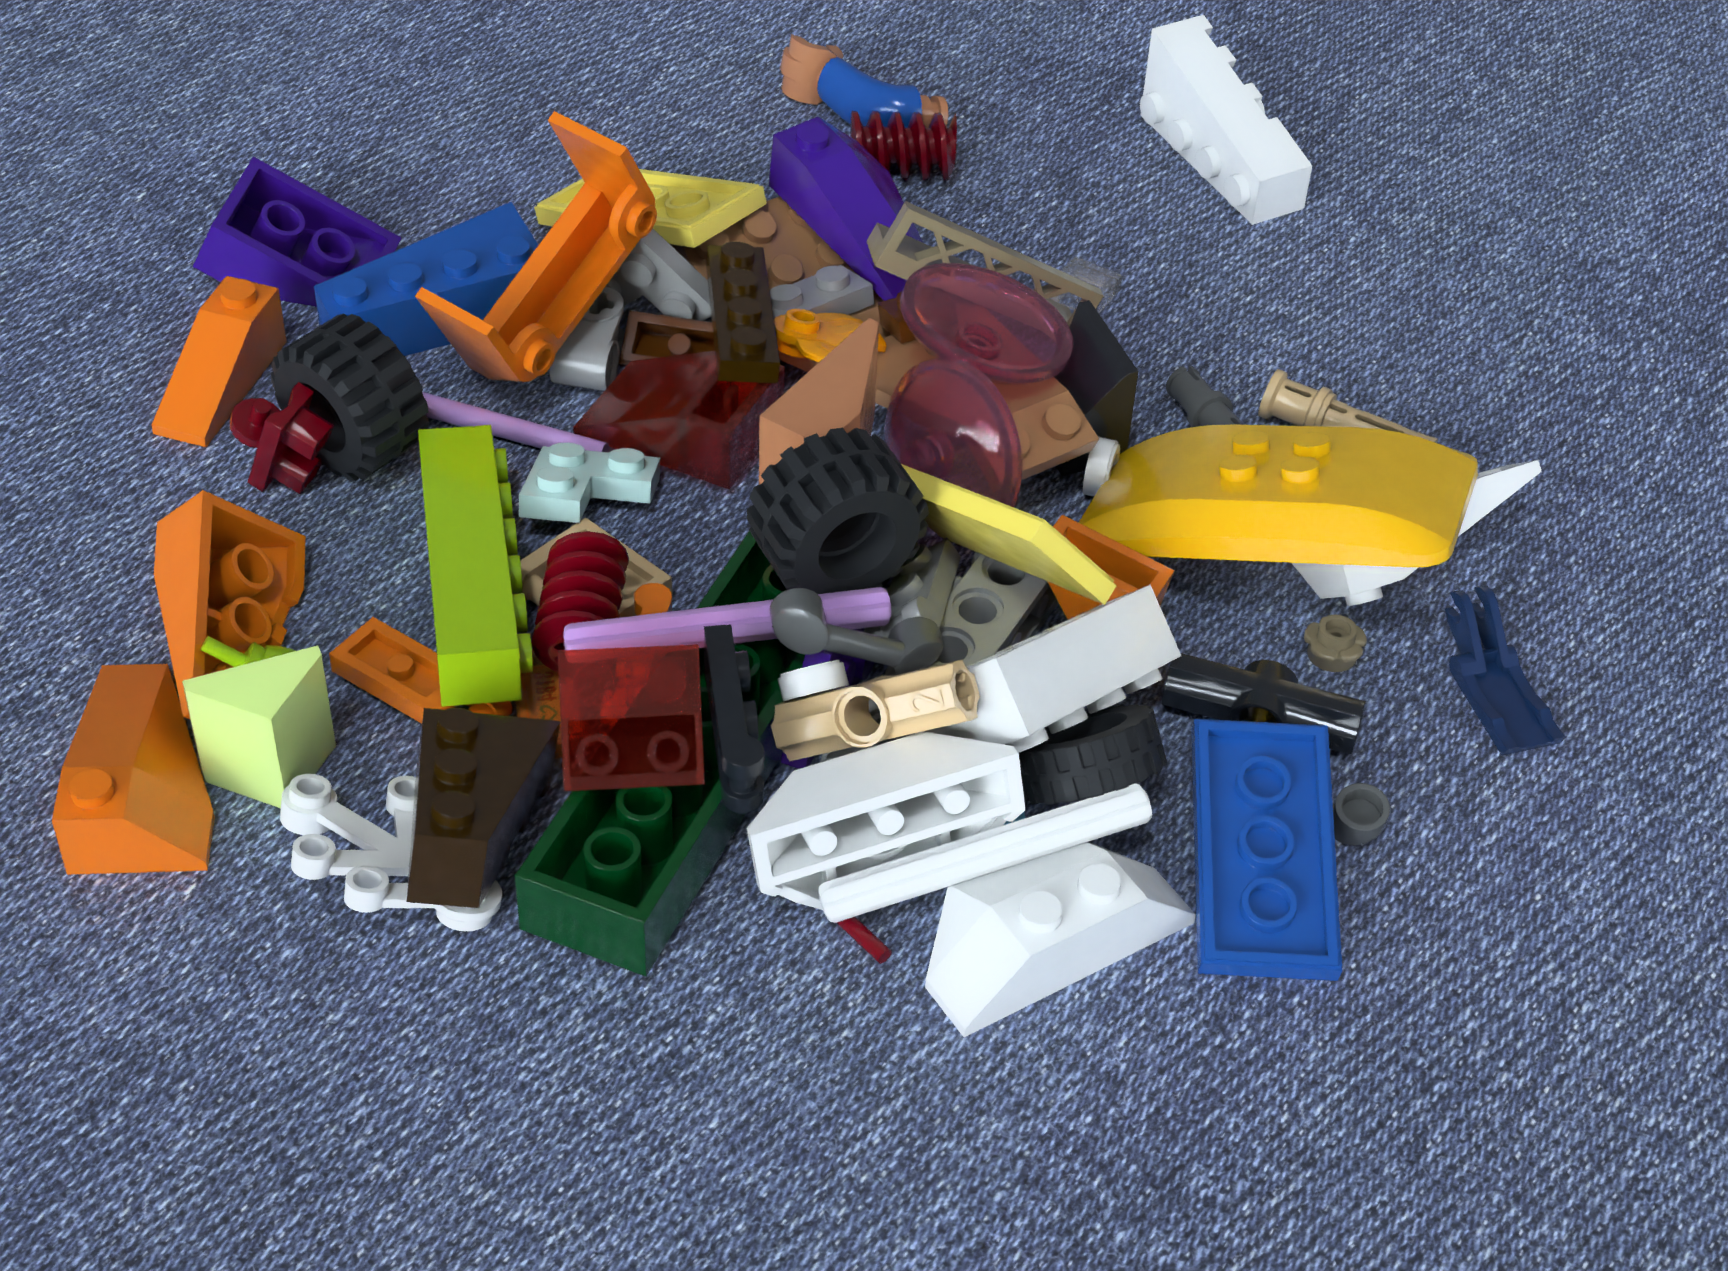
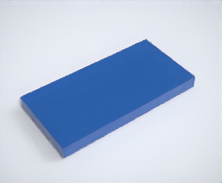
(1264, 850)

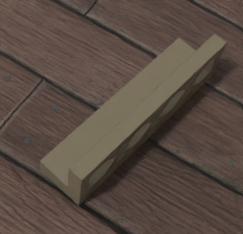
(904, 255)

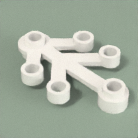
(312, 808)

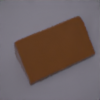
(663, 336)

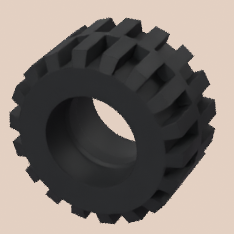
(359, 388)
(837, 513)

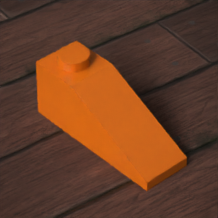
(221, 360)

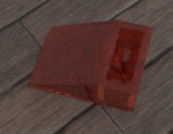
(683, 415)

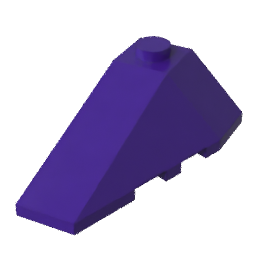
(838, 194)

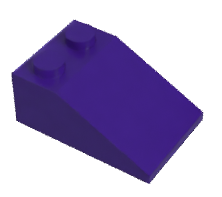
(288, 236)

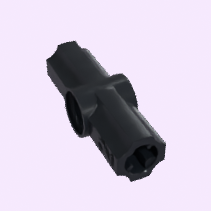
(1260, 694)

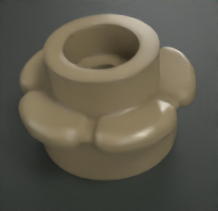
(1334, 643)

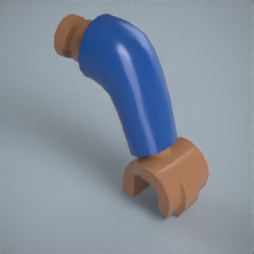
(822, 75)

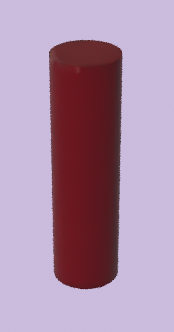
(866, 939)

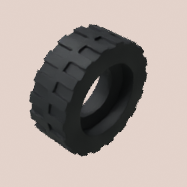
(1093, 756)

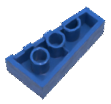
(461, 264)

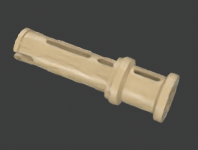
(1311, 407)

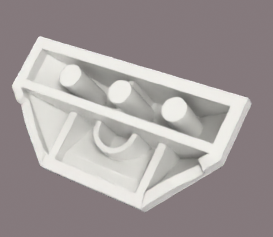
(880, 809)
(1044, 928)

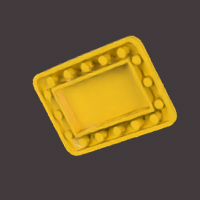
(1287, 496)

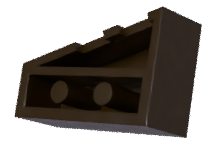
(472, 799)

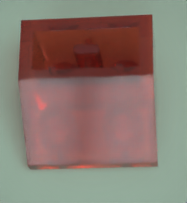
(630, 717)

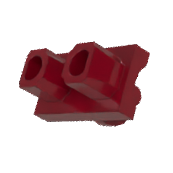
(284, 439)

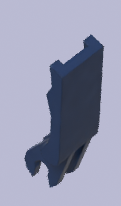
(1493, 677)

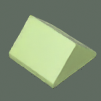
(262, 723)

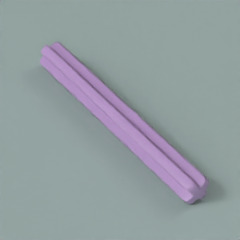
(748, 621)

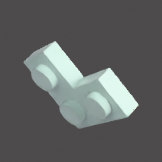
(569, 476)

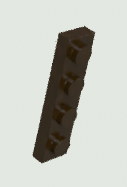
(742, 314)

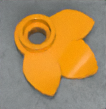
(815, 335)

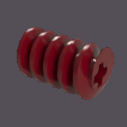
(908, 144)
(579, 585)

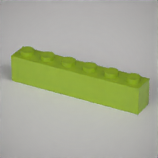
(473, 567)

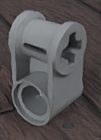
(594, 347)

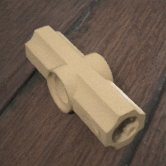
(906, 704)

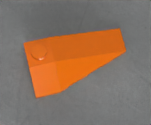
(224, 579)
(133, 781)

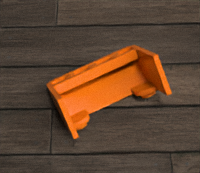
(564, 271)

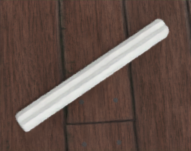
(984, 853)

